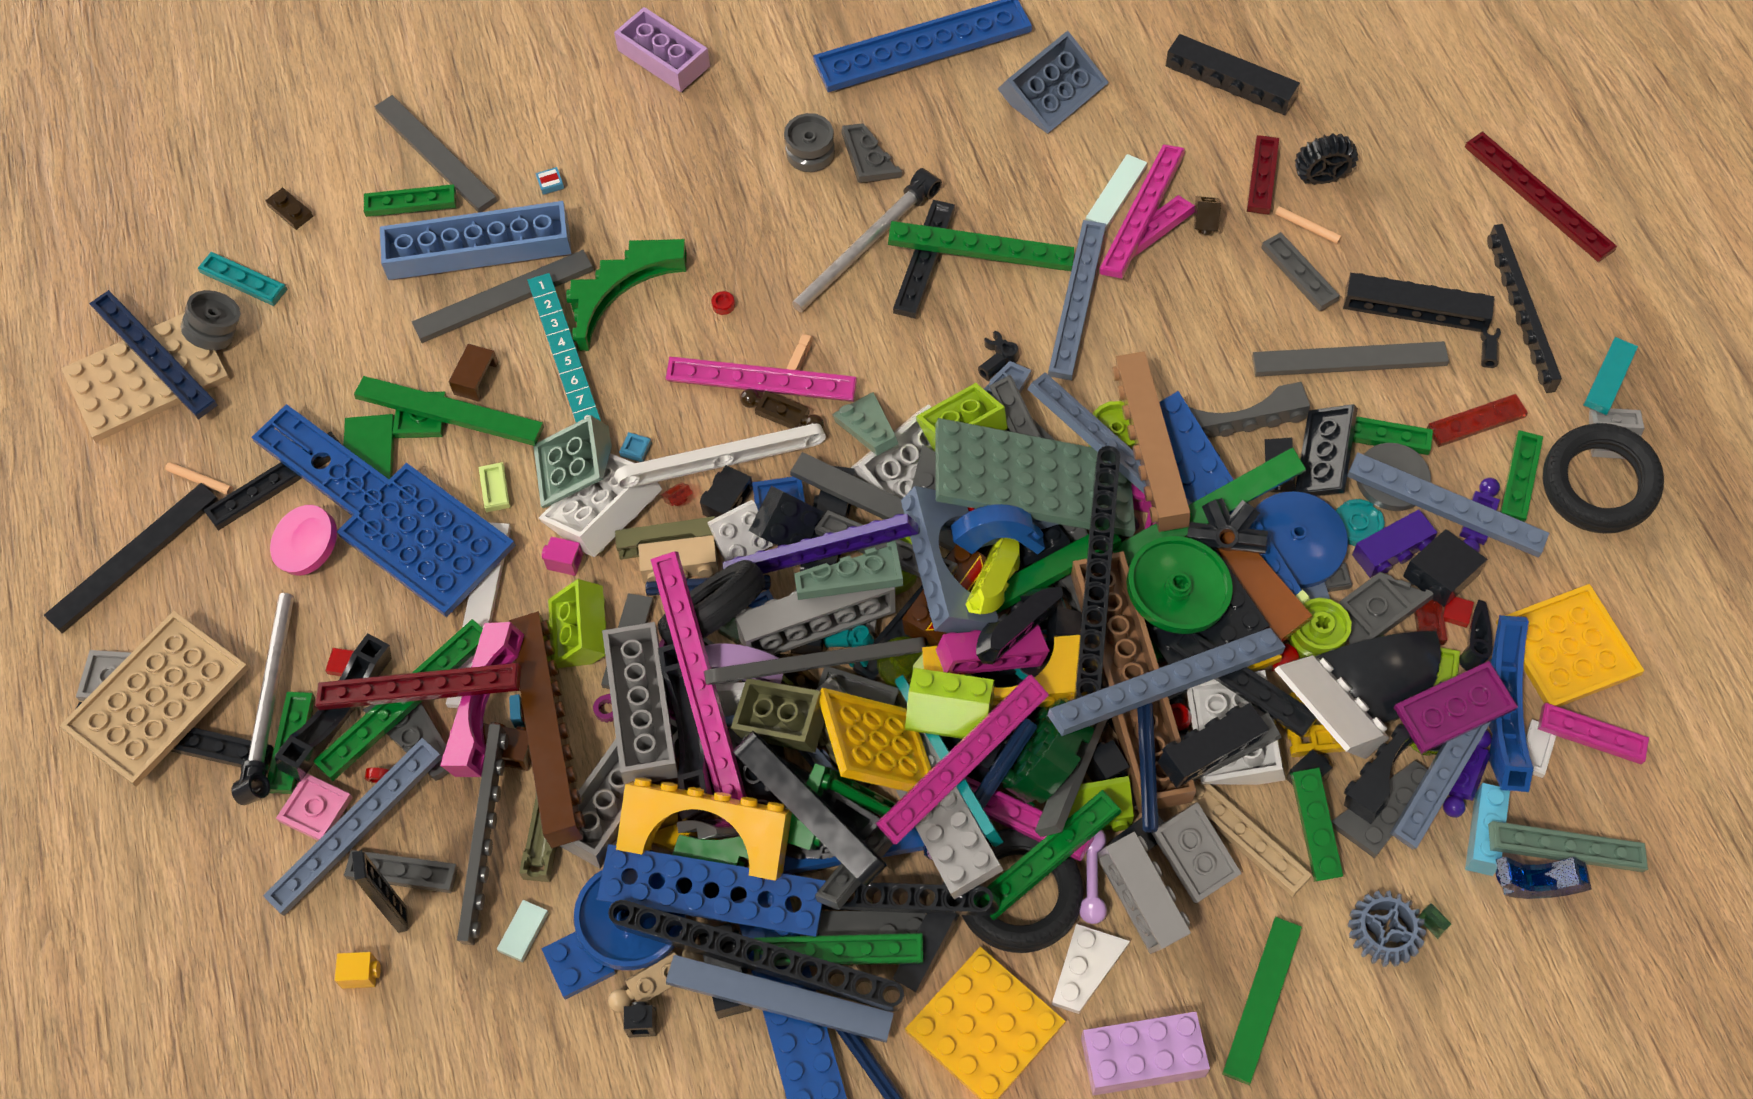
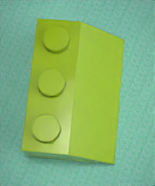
(968, 406)
(577, 624)
(947, 702)
(1118, 790)

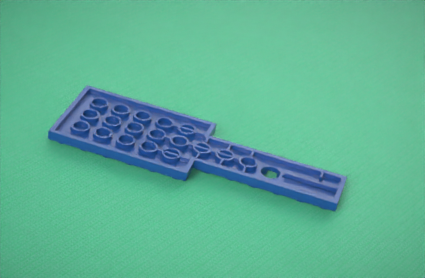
(396, 522)

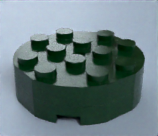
(1045, 759)

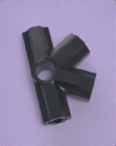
(1237, 523)

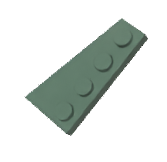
(867, 424)
(862, 573)

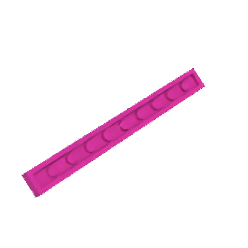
(693, 661)

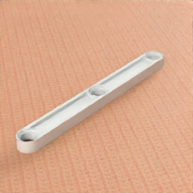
(719, 456)

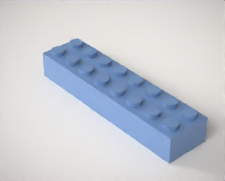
(475, 240)

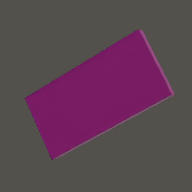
(1455, 707)

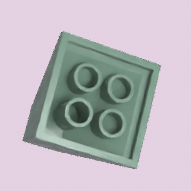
(572, 459)

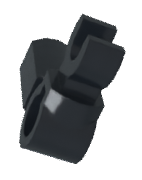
(1005, 352)

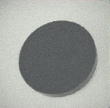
(1401, 458)

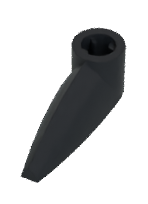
(1479, 639)

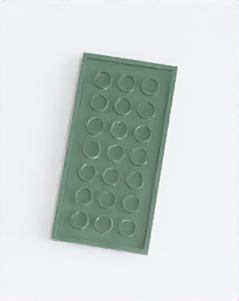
(1030, 472)

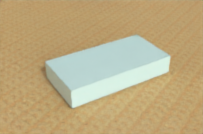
(522, 931)

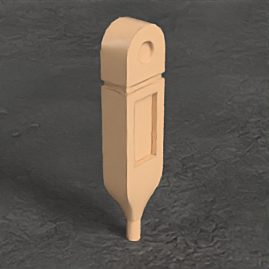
(800, 352)

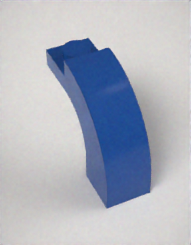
(996, 522)

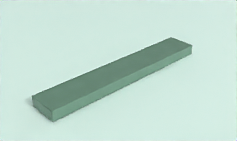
(1564, 845)

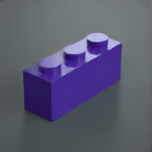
(1394, 544)

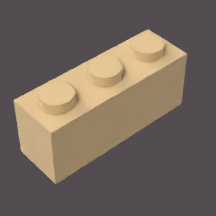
(696, 555)

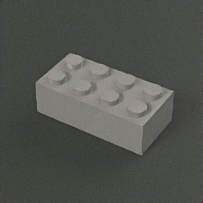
(1143, 892)

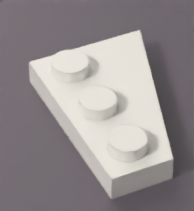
(1085, 966)

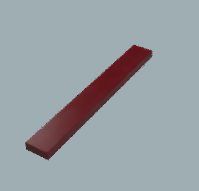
(1540, 197)
(418, 686)

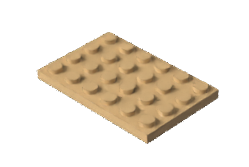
(121, 390)
(154, 698)

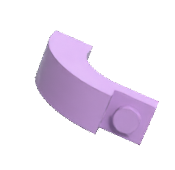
(731, 654)

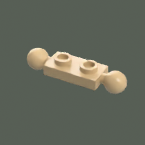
(647, 982)

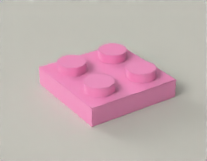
(314, 807)

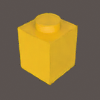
(357, 970)

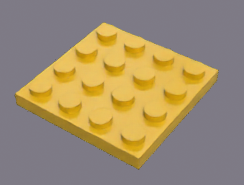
(1574, 648)
(873, 741)
(985, 1026)

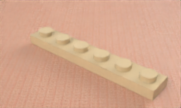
(1250, 839)

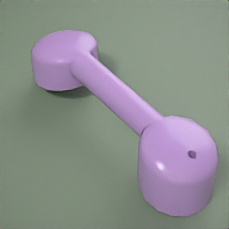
(1093, 908)

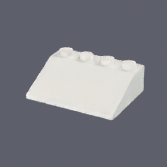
(896, 467)
(599, 509)
(1334, 705)
(1257, 768)

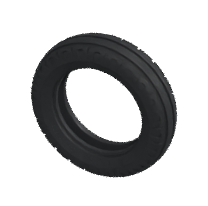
(1616, 439)
(721, 597)
(1049, 929)

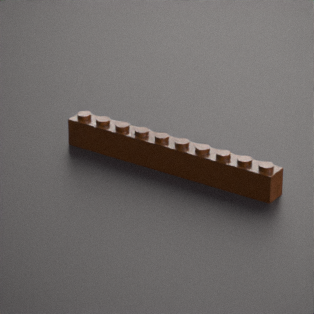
(547, 734)

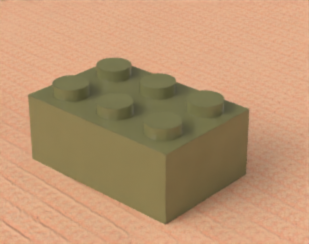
(780, 714)

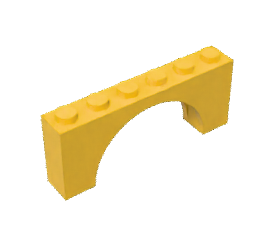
(1056, 678)
(759, 825)

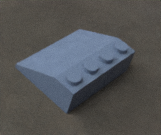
(1053, 83)

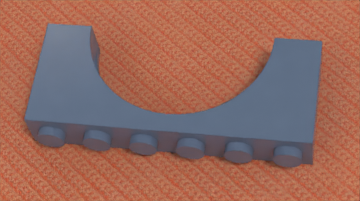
(943, 592)

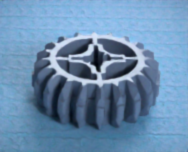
(1375, 924)

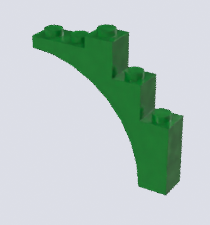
(641, 262)
(734, 851)

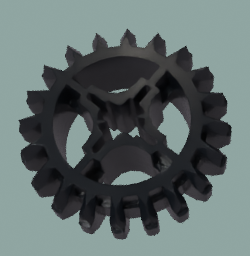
(1326, 159)

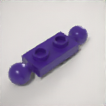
(1488, 489)
(1469, 779)

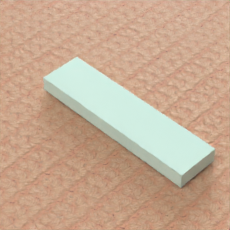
(1117, 190)

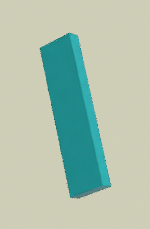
(242, 278)
(1610, 376)

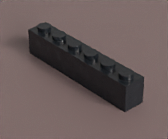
(1232, 74)
(1418, 302)

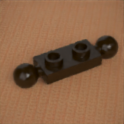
(779, 409)

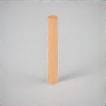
(1307, 224)
(198, 478)

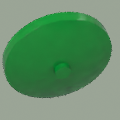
(1179, 584)

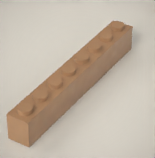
(1151, 442)

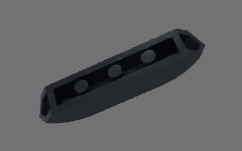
(1026, 615)

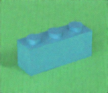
(1488, 806)

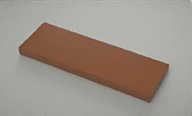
(1266, 589)

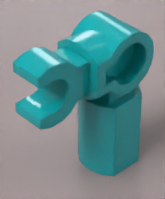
(850, 638)

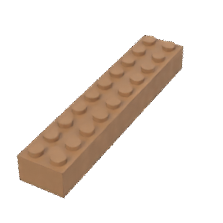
(1126, 656)

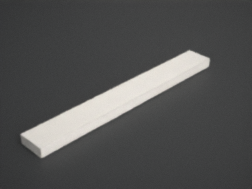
(482, 604)

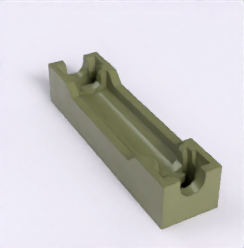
(628, 539)
(537, 851)

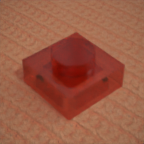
(677, 494)

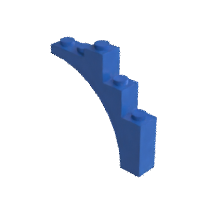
(1508, 745)

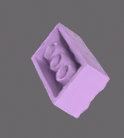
(662, 49)
(1144, 1053)

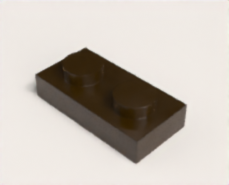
(289, 208)

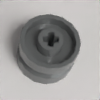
(809, 142)
(210, 320)

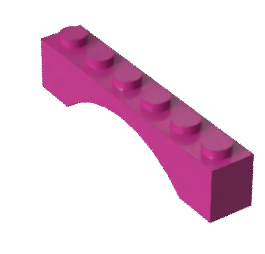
(466, 743)

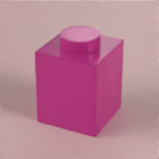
(562, 555)

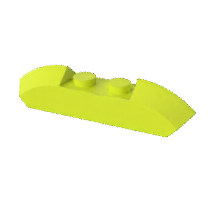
(992, 581)

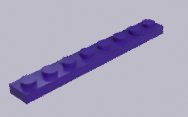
(831, 544)

